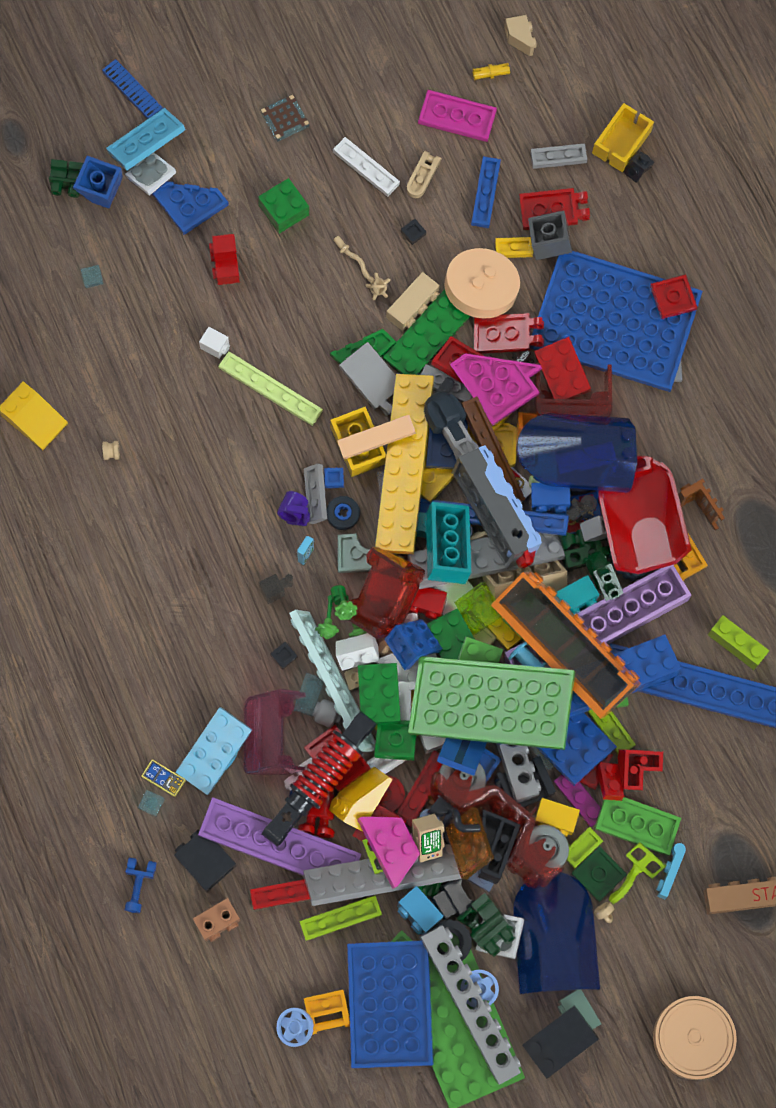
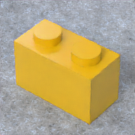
(557, 815)

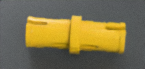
(491, 71)

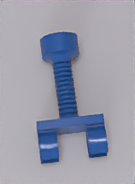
(133, 905)

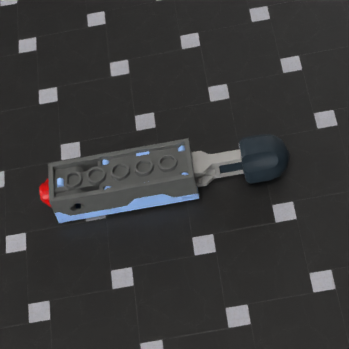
(484, 484)

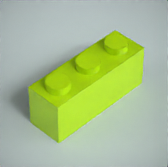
(738, 642)

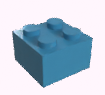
(419, 911)

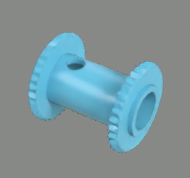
(525, 657)

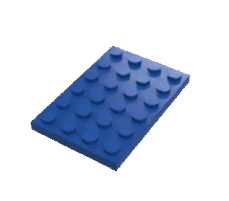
(390, 1004)

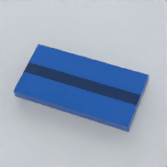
(462, 754)

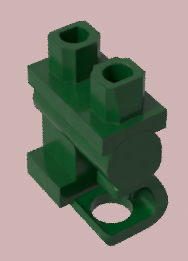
(574, 557)
(603, 575)
(494, 927)

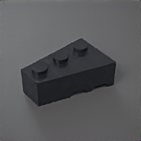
(501, 837)

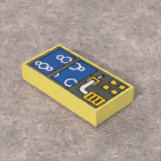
(163, 778)

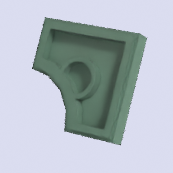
(351, 554)

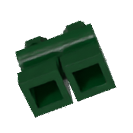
(64, 176)

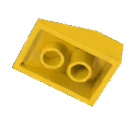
(32, 415)
(360, 797)

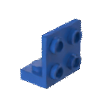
(411, 642)

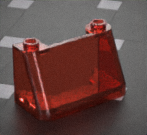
(386, 593)

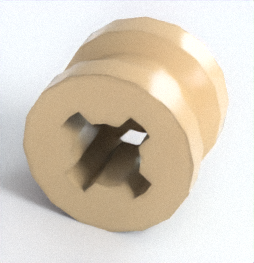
(111, 450)

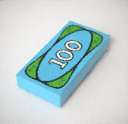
(305, 550)

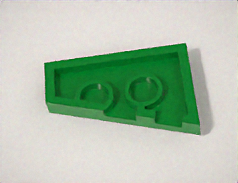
(380, 341)

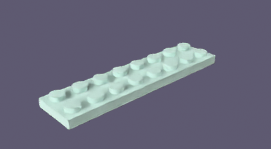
(328, 672)

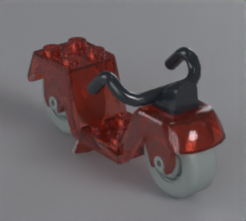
(536, 851)

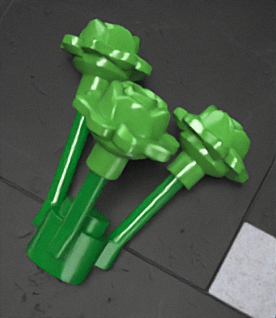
(344, 610)

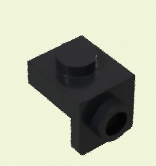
(638, 166)

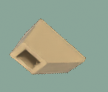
(519, 35)

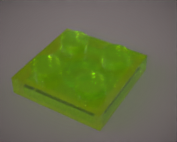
(477, 608)

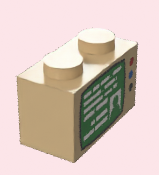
(428, 837)

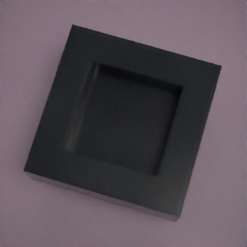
(413, 231)
(283, 655)

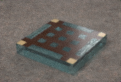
(285, 118)

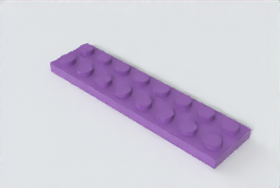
(243, 831)

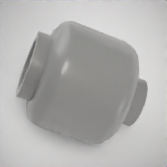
(325, 713)

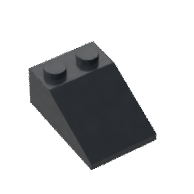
(560, 1042)

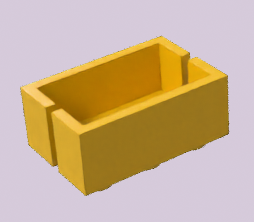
(622, 137)

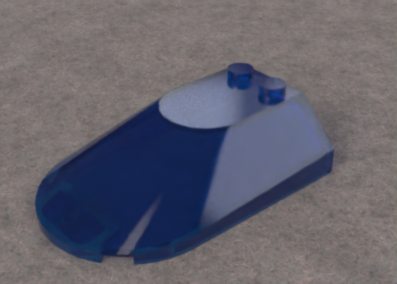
(580, 451)
(557, 937)

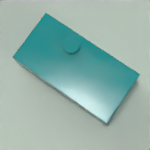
(448, 543)

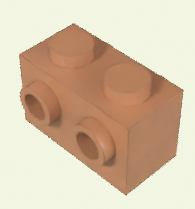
(215, 917)

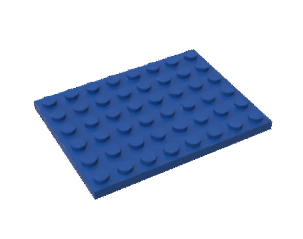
(614, 320)

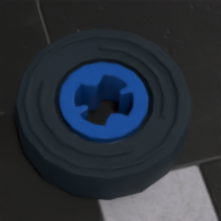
(352, 514)

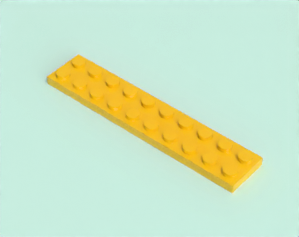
(404, 467)

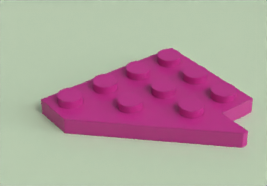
(497, 382)

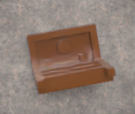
(700, 495)

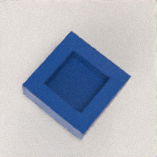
(334, 477)

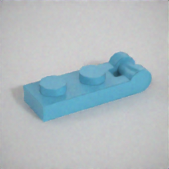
(671, 869)

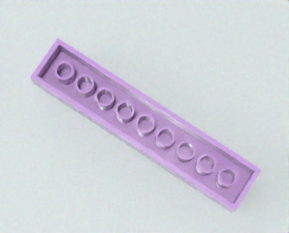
(634, 608)

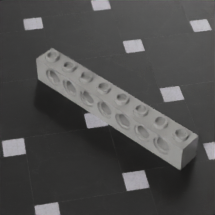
(500, 1072)

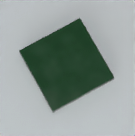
(599, 874)

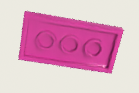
(457, 115)

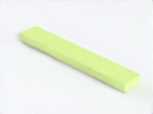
(270, 388)

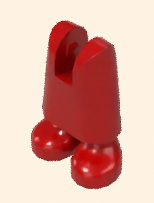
(325, 815)

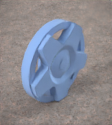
(485, 985)
(295, 1027)

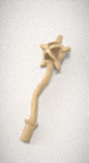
(378, 285)

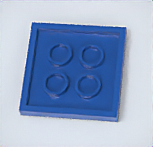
(583, 751)

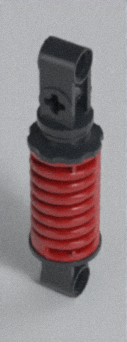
(312, 786)

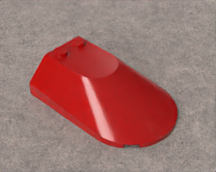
(647, 522)

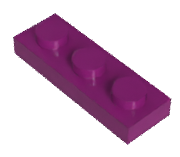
(579, 799)

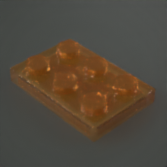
(471, 848)

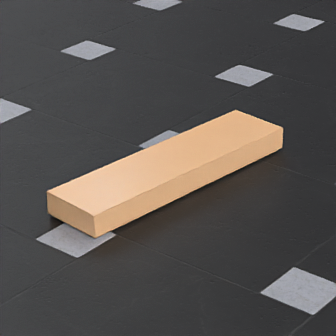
(376, 437)

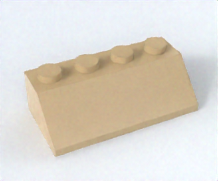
(552, 573)

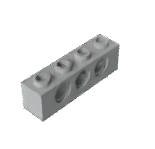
(520, 791)

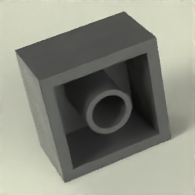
(550, 235)

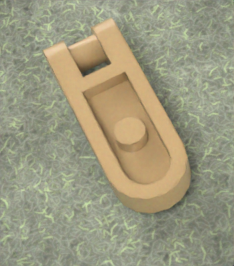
(422, 175)

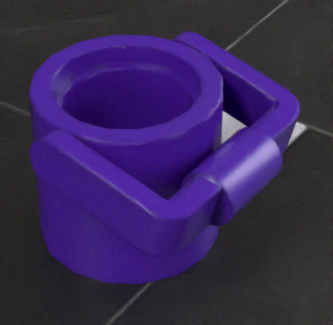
(294, 509)

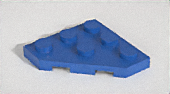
(189, 204)

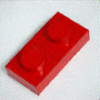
(610, 781)

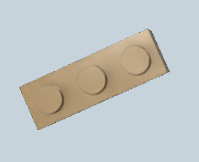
(413, 302)

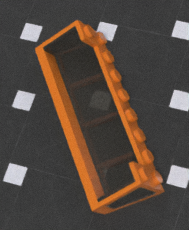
(566, 642)

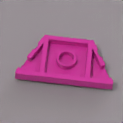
(391, 846)

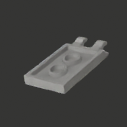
(370, 377)

